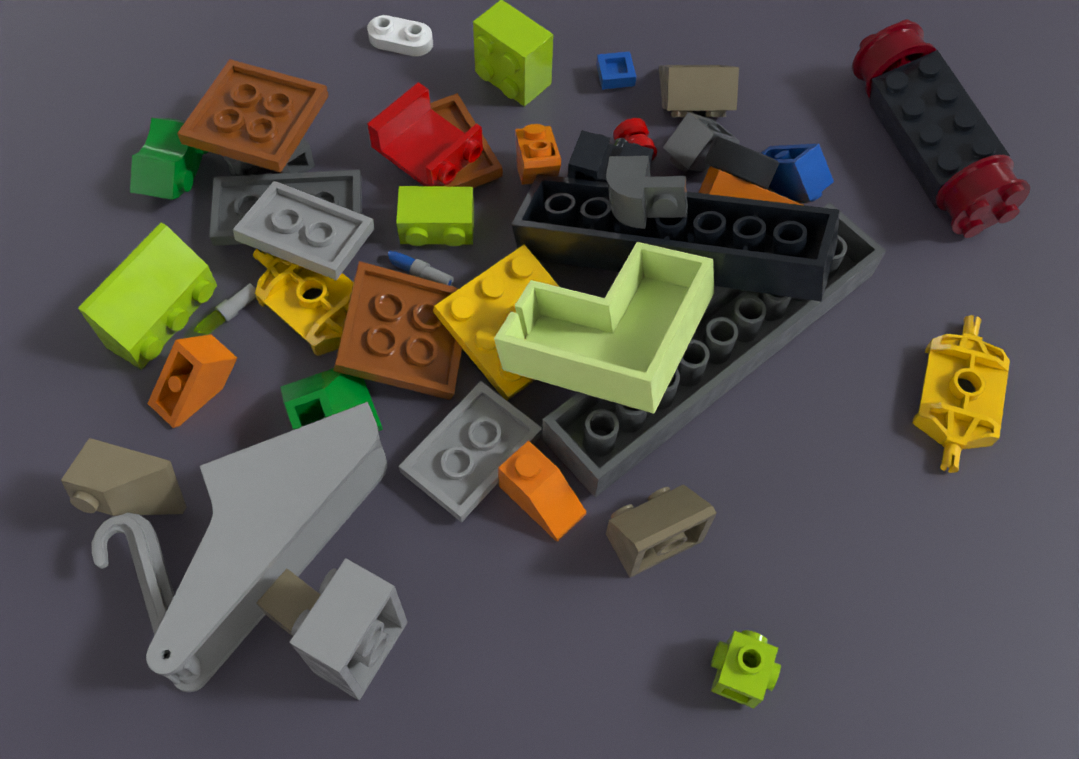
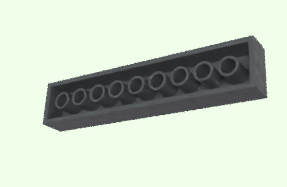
(734, 337)

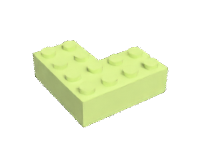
(616, 344)

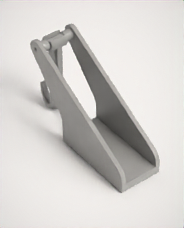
(269, 514)

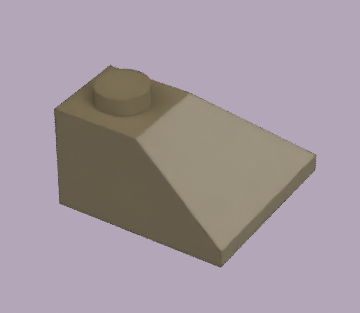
(122, 481)

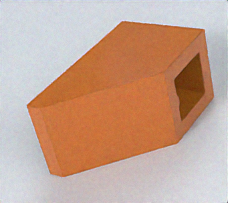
(536, 152)

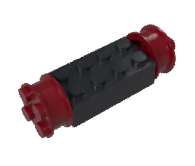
(939, 129)

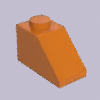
(191, 377)
(540, 490)

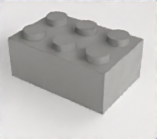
(349, 628)

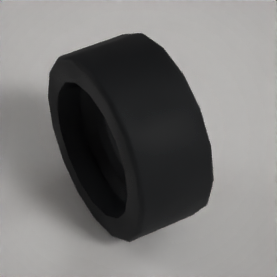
(741, 162)

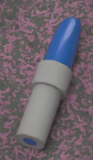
(419, 268)

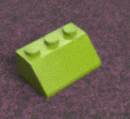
(149, 297)

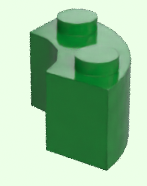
(164, 164)

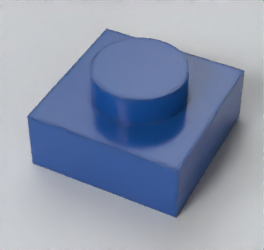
(616, 70)

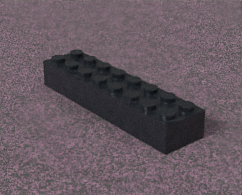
(751, 241)

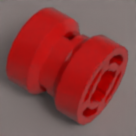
(636, 132)

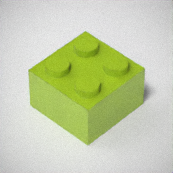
(513, 52)

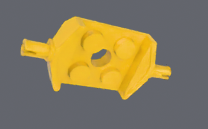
(315, 320)
(947, 411)

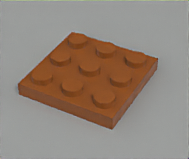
(254, 115)
(396, 335)

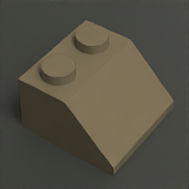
(699, 89)
(659, 528)

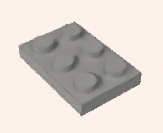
(304, 230)
(463, 453)

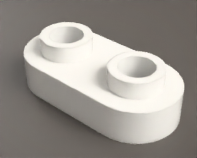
(400, 35)

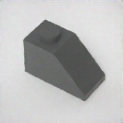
(693, 140)

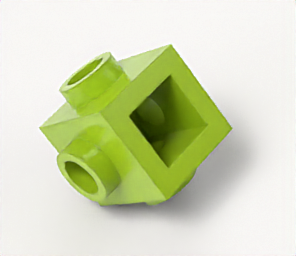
(745, 668)

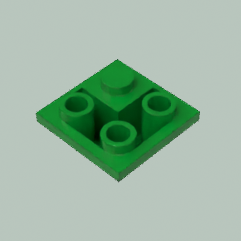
(324, 396)

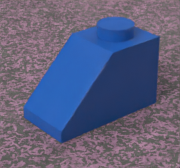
(800, 171)

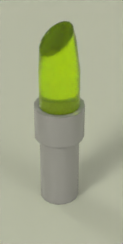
(226, 310)

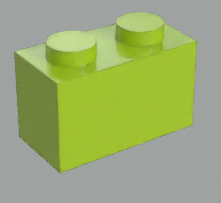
(435, 215)

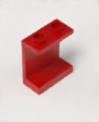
(422, 140)

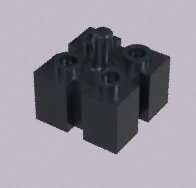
(592, 155)

